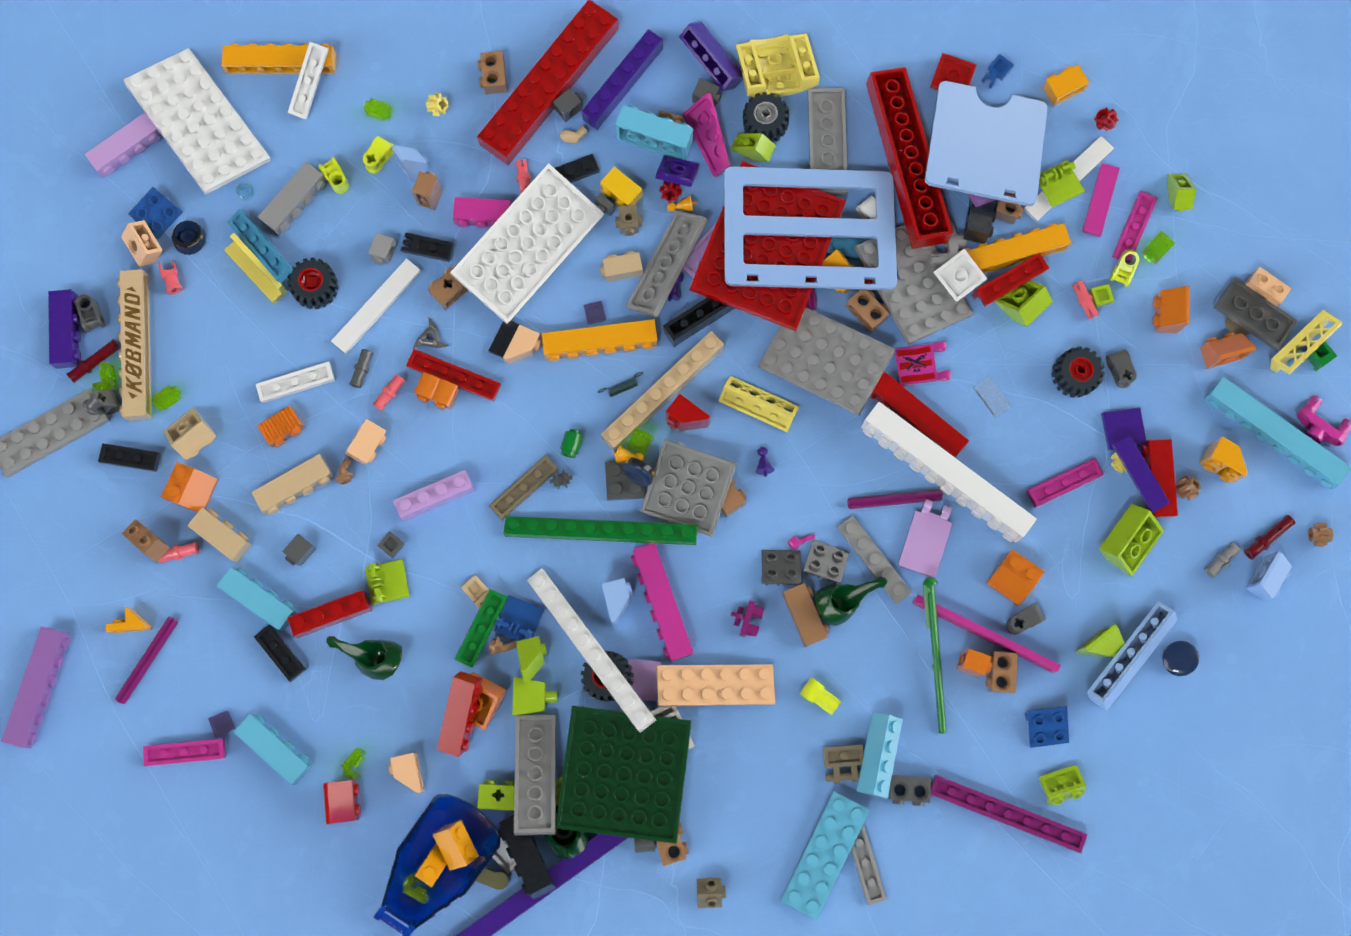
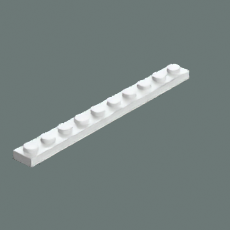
(591, 650)

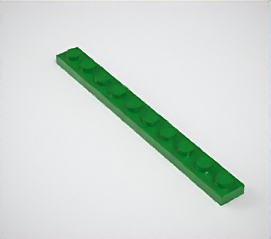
(601, 530)

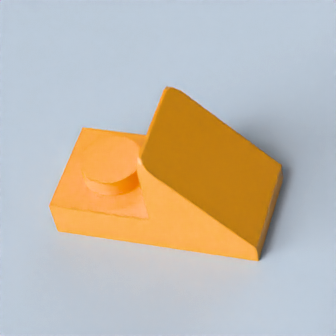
(132, 623)

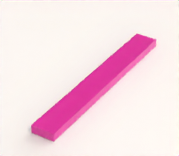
(991, 636)

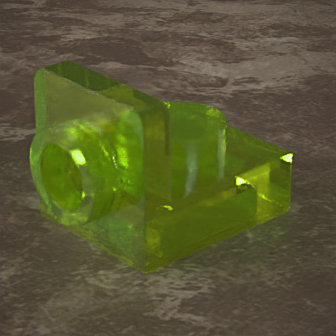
(108, 377)
(354, 759)
(418, 892)

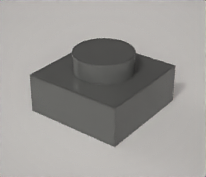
(604, 205)
(391, 544)

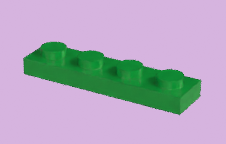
(480, 628)

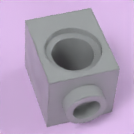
(382, 249)

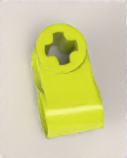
(377, 155)
(333, 173)
(1125, 269)

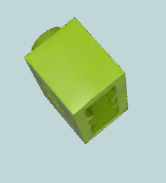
(487, 792)

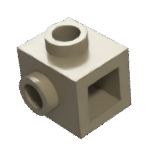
(628, 220)
(710, 892)

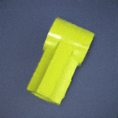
(816, 693)

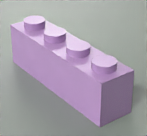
(123, 145)
(434, 495)

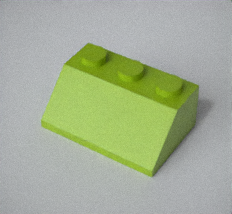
(1132, 539)

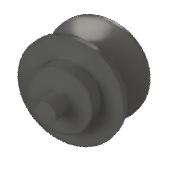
(561, 479)

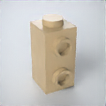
(622, 266)

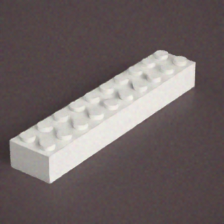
(948, 473)

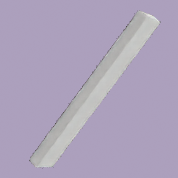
(1084, 164)
(376, 306)

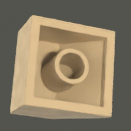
(189, 434)

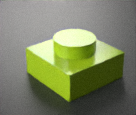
(1102, 295)

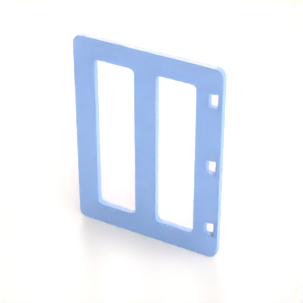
(738, 225)

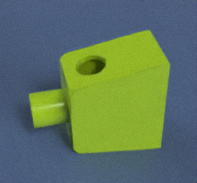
(531, 697)

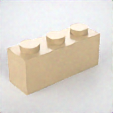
(220, 534)

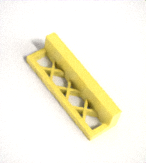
(255, 269)
(1302, 339)
(757, 406)

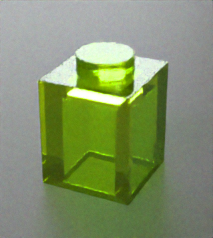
(1158, 248)
(640, 441)

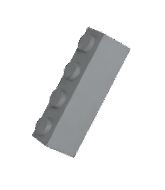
(292, 199)

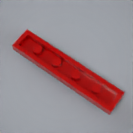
(459, 376)

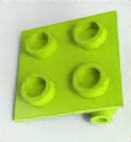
(1060, 183)
(387, 581)

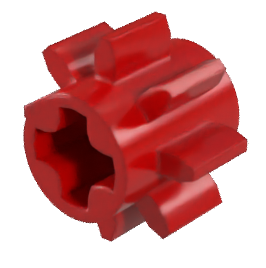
(1106, 119)
(670, 195)

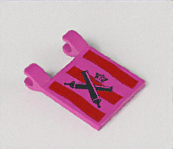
(918, 365)

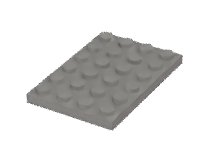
(919, 299)
(828, 360)

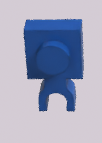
(998, 69)

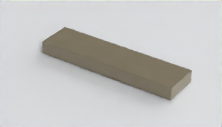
(523, 487)

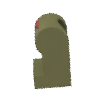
(494, 879)

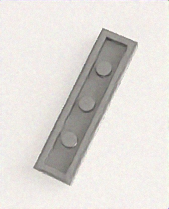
(867, 869)

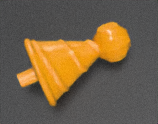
(686, 205)
(623, 454)

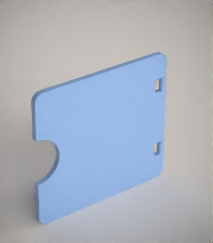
(986, 146)

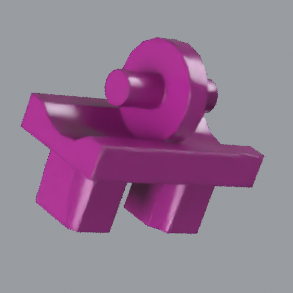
(752, 611)

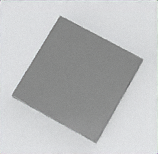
(688, 487)

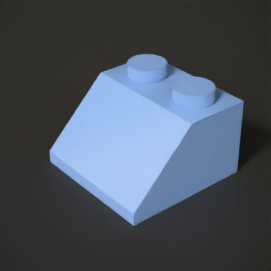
(1269, 576)
(617, 598)

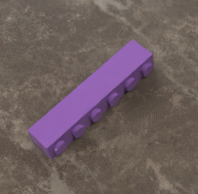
(36, 688)

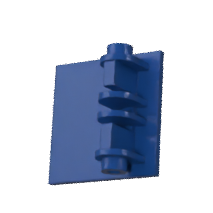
(156, 211)
(518, 619)
(1048, 726)

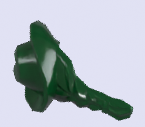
(839, 602)
(372, 657)
(566, 842)

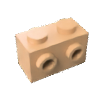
(365, 442)

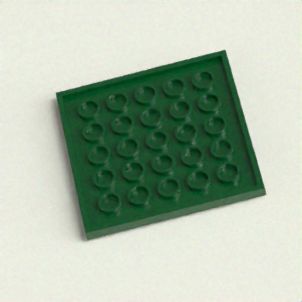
(623, 778)

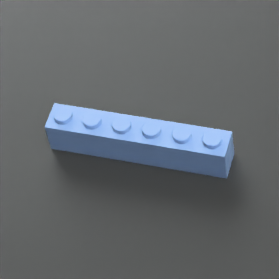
(1132, 656)

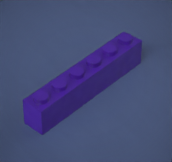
(622, 79)

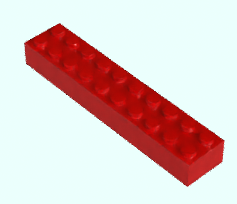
(546, 81)
(907, 157)

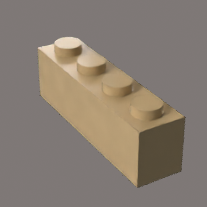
(292, 485)

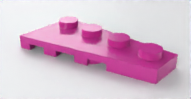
(707, 134)

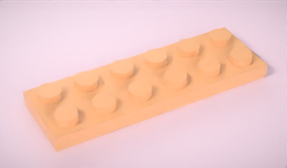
(715, 685)

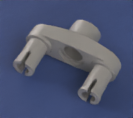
(951, 248)

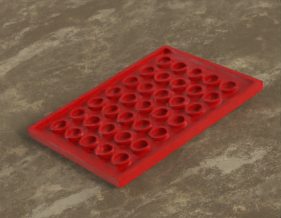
(775, 304)

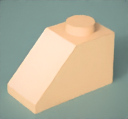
(523, 345)
(407, 771)

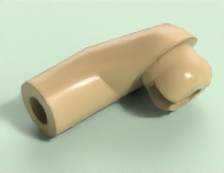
(573, 137)

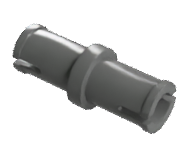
(361, 368)

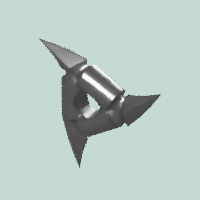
(430, 331)

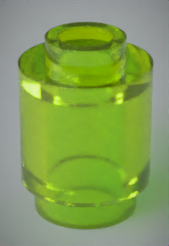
(378, 109)
(166, 397)

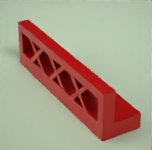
(1011, 280)

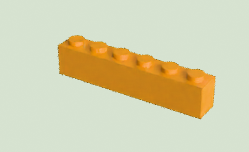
(271, 59)
(1020, 247)
(599, 339)

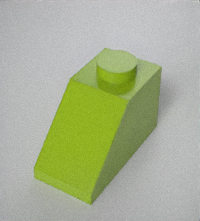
(753, 146)
(1180, 192)
(531, 656)

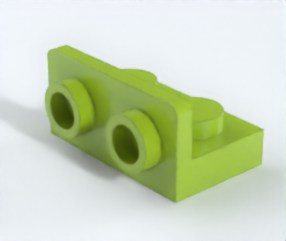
(1063, 785)

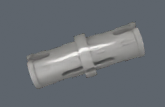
(1222, 560)

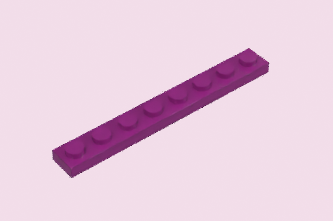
(1008, 814)

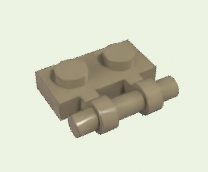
(843, 756)

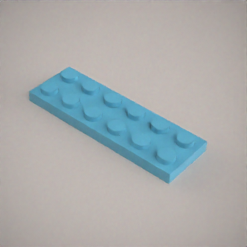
(825, 855)

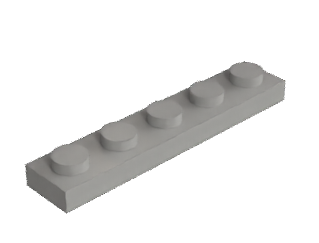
(874, 559)

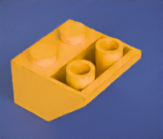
(1225, 460)

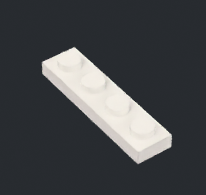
(308, 80)
(295, 382)

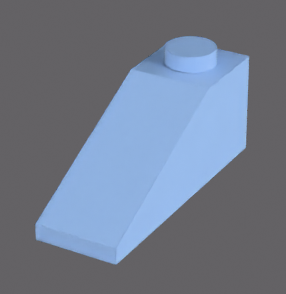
(410, 161)

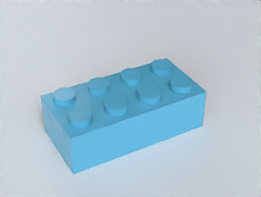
(654, 132)

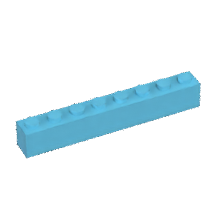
(1277, 433)

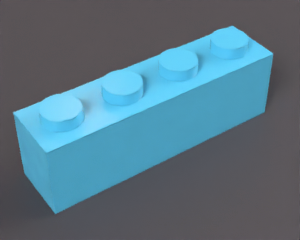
(256, 598)
(273, 749)
(879, 755)

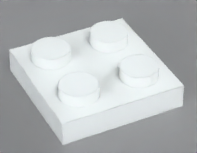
(960, 275)

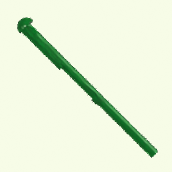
(931, 622)

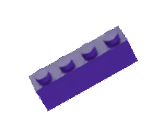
(711, 56)
(63, 329)

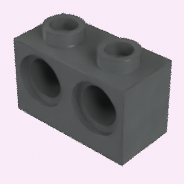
(909, 785)

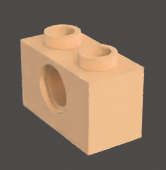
(141, 243)
(1268, 286)

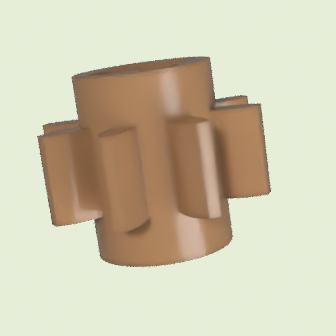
(1188, 487)
(1320, 534)

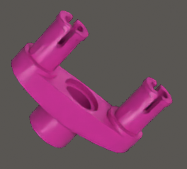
(1320, 429)

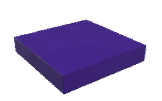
(677, 171)
(1122, 424)

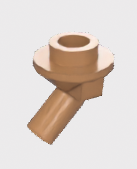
(676, 118)
(343, 476)
(497, 646)

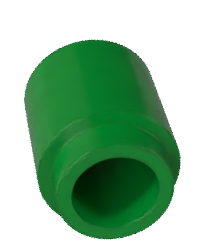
(571, 443)

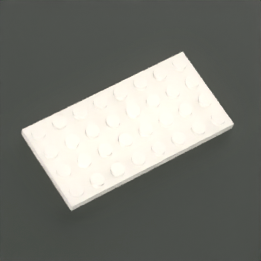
(197, 121)
(527, 243)

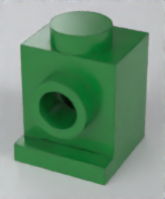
(1324, 356)

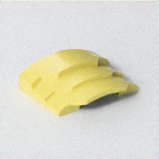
(778, 65)

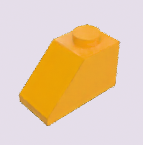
(431, 866)

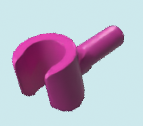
(794, 542)

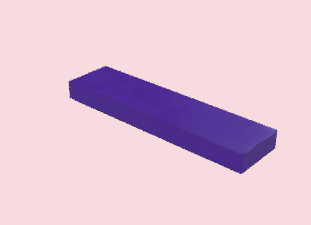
(1140, 474)

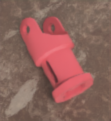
(171, 280)

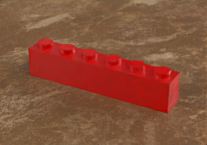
(918, 415)

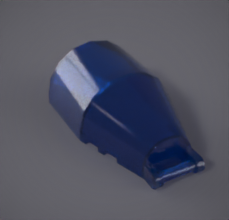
(414, 849)

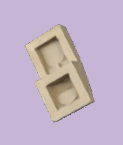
(475, 590)

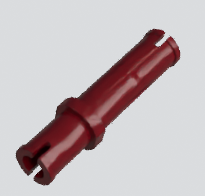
(94, 360)
(1263, 542)

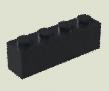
(979, 222)
(694, 320)
(527, 859)

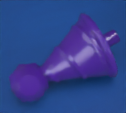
(674, 294)
(764, 466)

